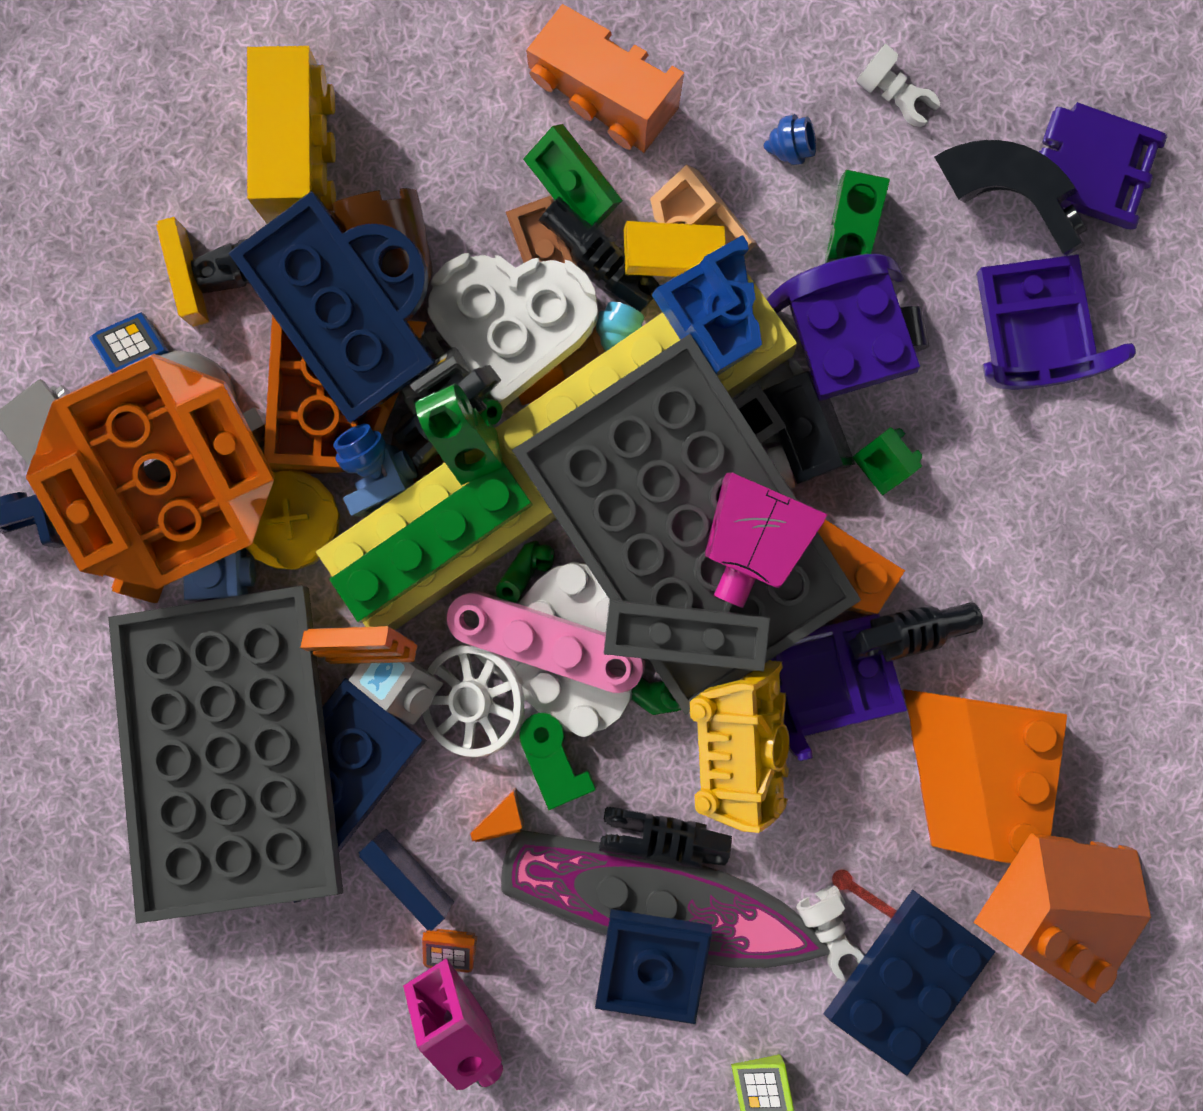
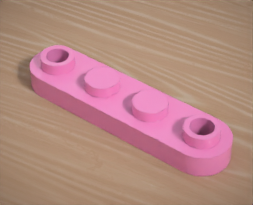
(540, 641)

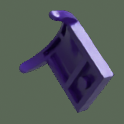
(849, 323)
(1041, 325)
(831, 687)

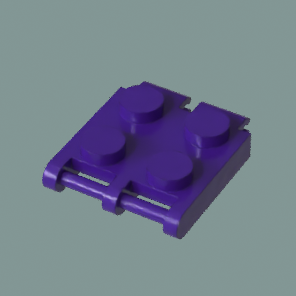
(1101, 160)

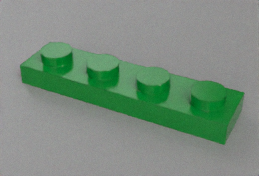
(430, 543)

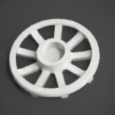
(473, 701)

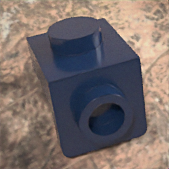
(22, 511)

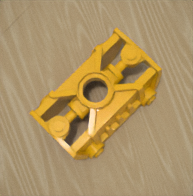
(742, 750)

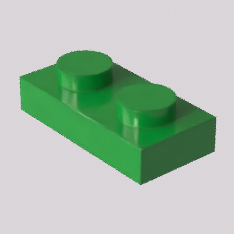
(572, 175)

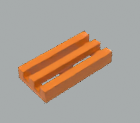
(359, 645)

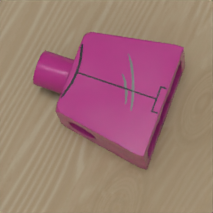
(757, 536)
(466, 1045)

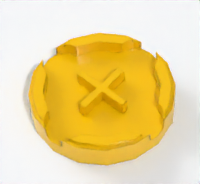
(295, 522)

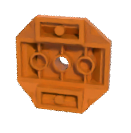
(105, 504)

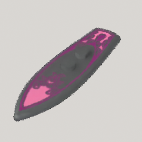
(584, 884)

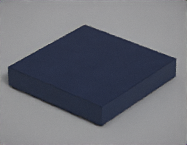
(407, 879)
(653, 966)

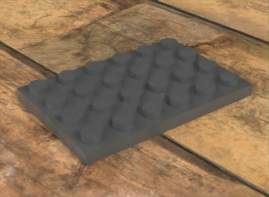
(638, 495)
(223, 756)

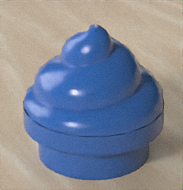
(792, 140)
(361, 451)

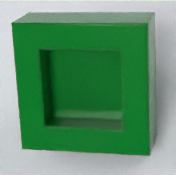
(888, 460)

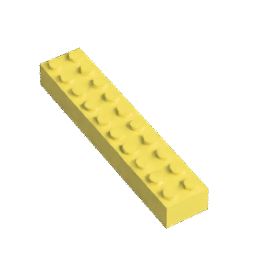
(581, 386)

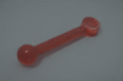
(843, 880)

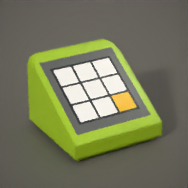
(762, 1084)

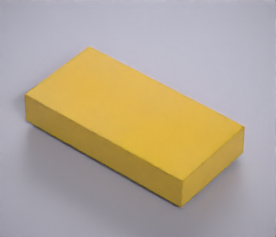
(668, 247)
(178, 259)

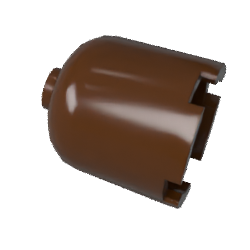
(401, 214)

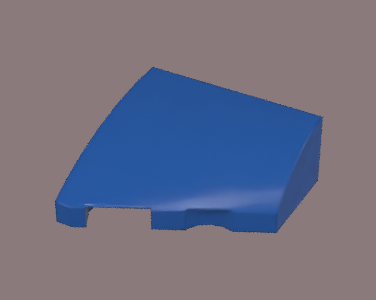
(714, 306)

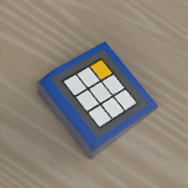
(127, 342)

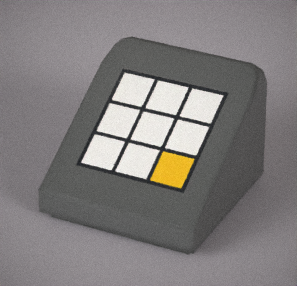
(437, 376)

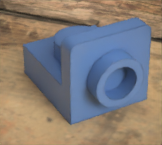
(376, 492)
(222, 578)

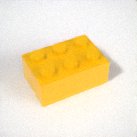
(287, 129)

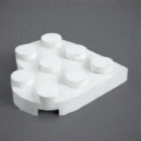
(512, 316)
(576, 596)

